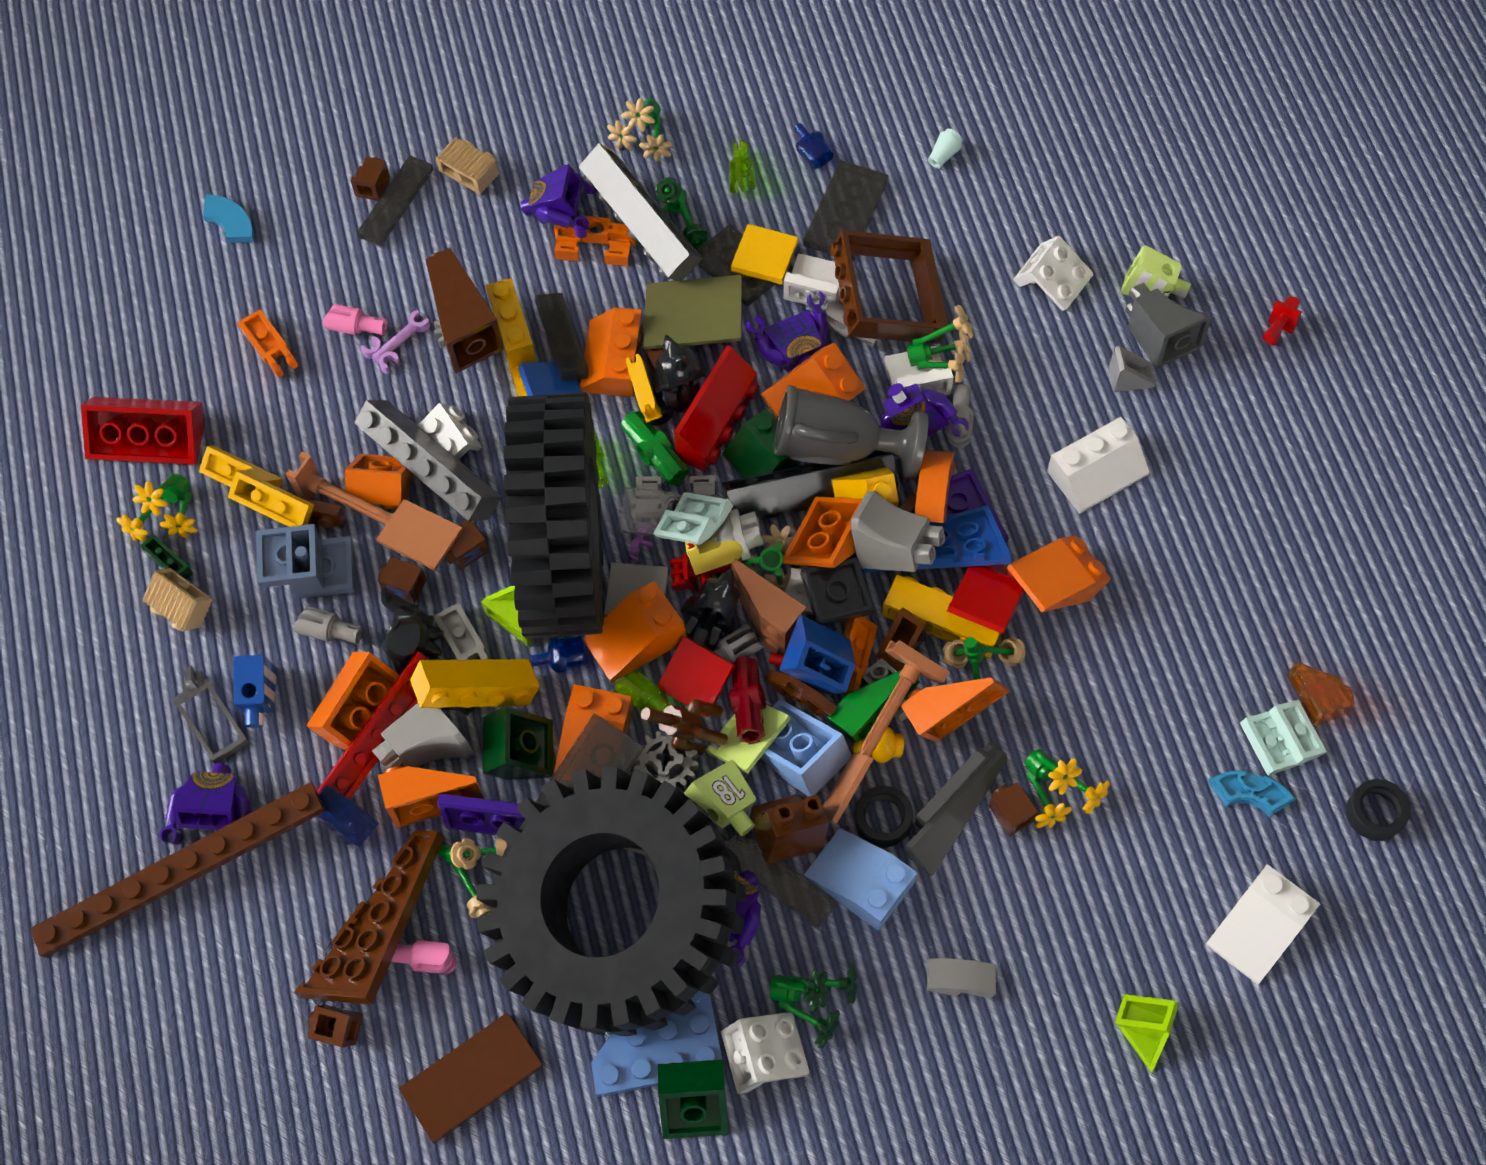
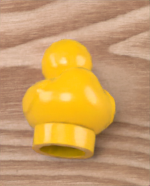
(889, 746)

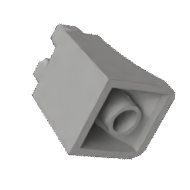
(892, 537)
(421, 738)

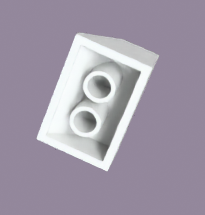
(1098, 465)

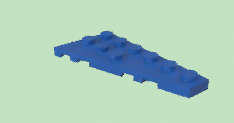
(970, 540)

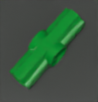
(654, 448)

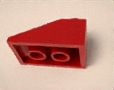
(987, 596)

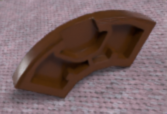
(800, 692)

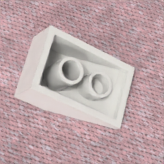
(1262, 924)

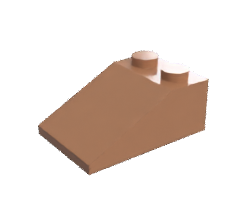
(767, 607)

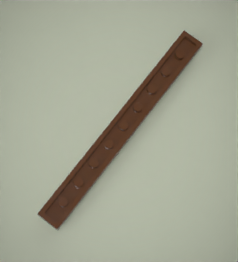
(177, 870)

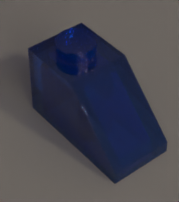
(345, 818)

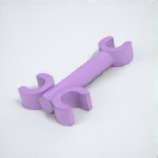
(385, 353)

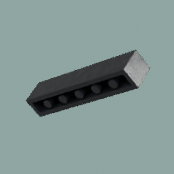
(796, 486)

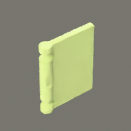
(746, 754)

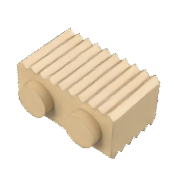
(467, 165)
(177, 600)

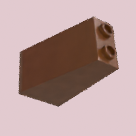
(464, 316)

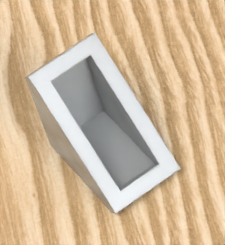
(1130, 371)

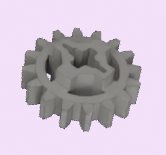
(676, 765)

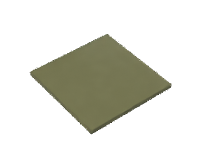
(693, 311)

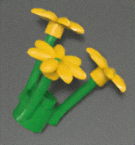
(173, 491)
(1045, 768)

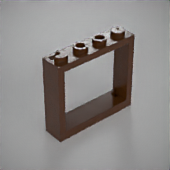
(926, 279)

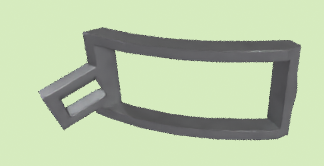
(192, 689)

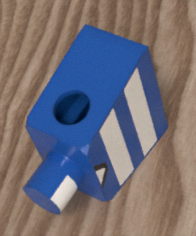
(254, 687)

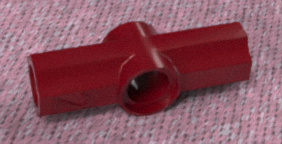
(748, 700)

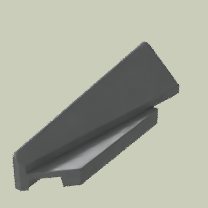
(952, 807)

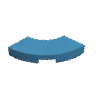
(230, 217)
(1251, 789)

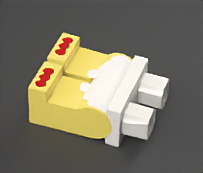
(729, 542)

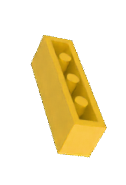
(932, 607)
(474, 683)

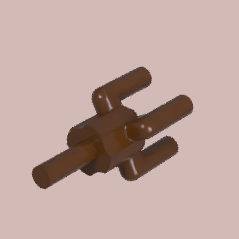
(686, 724)

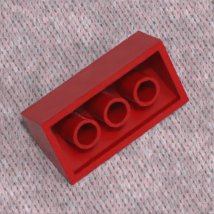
(716, 411)
(142, 430)

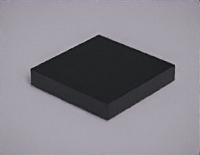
(837, 592)

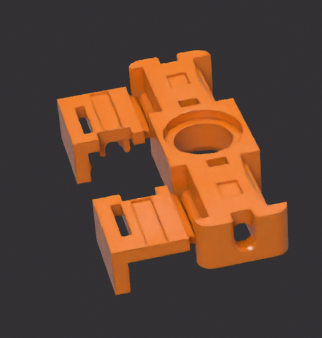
(619, 243)

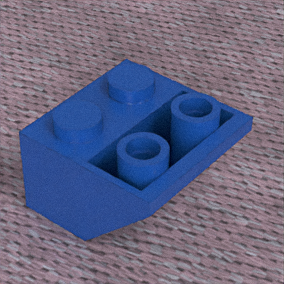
(819, 657)

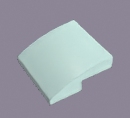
(694, 518)
(1283, 737)

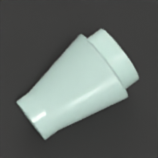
(945, 147)

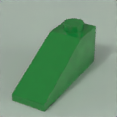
(862, 707)

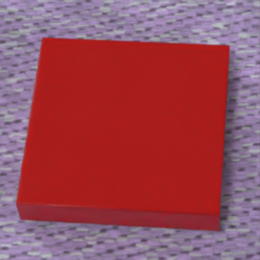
(695, 673)

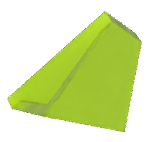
(502, 610)
(1146, 1025)

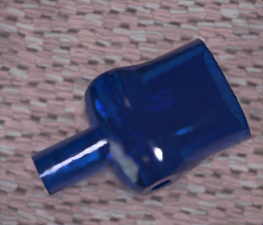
(813, 147)
(562, 654)

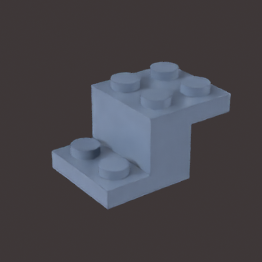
(305, 561)

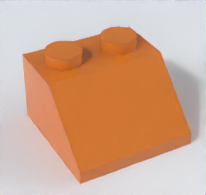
(378, 480)

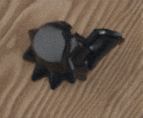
(677, 374)
(712, 610)
(409, 632)

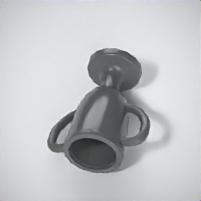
(837, 431)

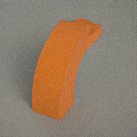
(934, 485)

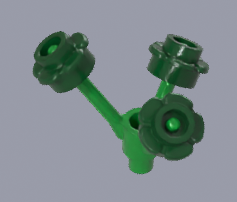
(671, 192)

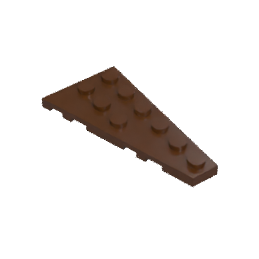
(373, 931)

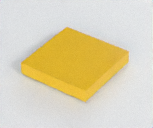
(764, 254)

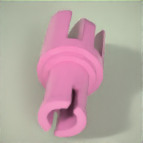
(353, 321)
(426, 956)

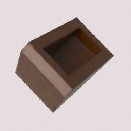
(907, 629)

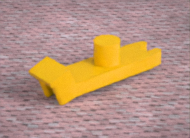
(643, 389)

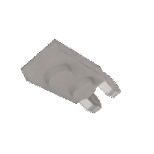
(460, 634)

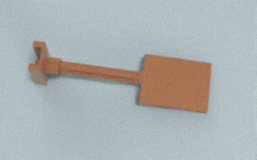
(407, 531)
(859, 763)

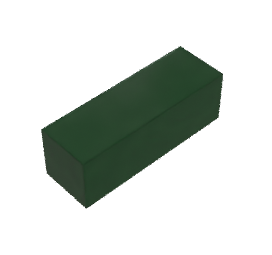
(165, 557)

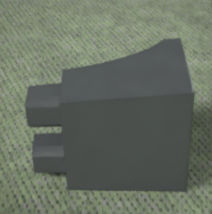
(1163, 326)

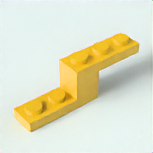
(512, 327)
(255, 487)

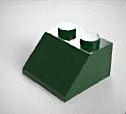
(753, 447)
(517, 745)
(692, 1099)

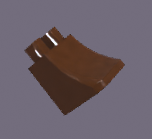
(789, 827)

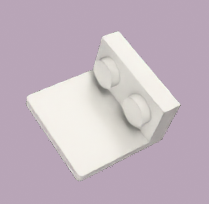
(1056, 271)
(810, 277)
(901, 372)
(764, 1050)

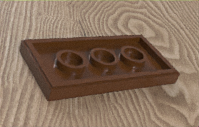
(470, 1078)

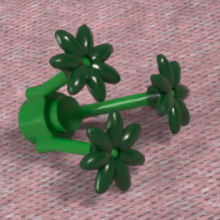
(790, 989)

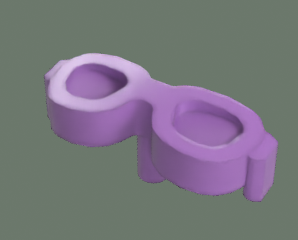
(636, 545)

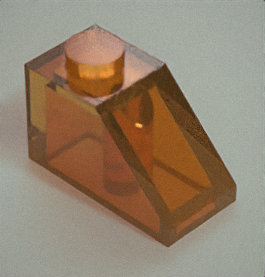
(1320, 693)

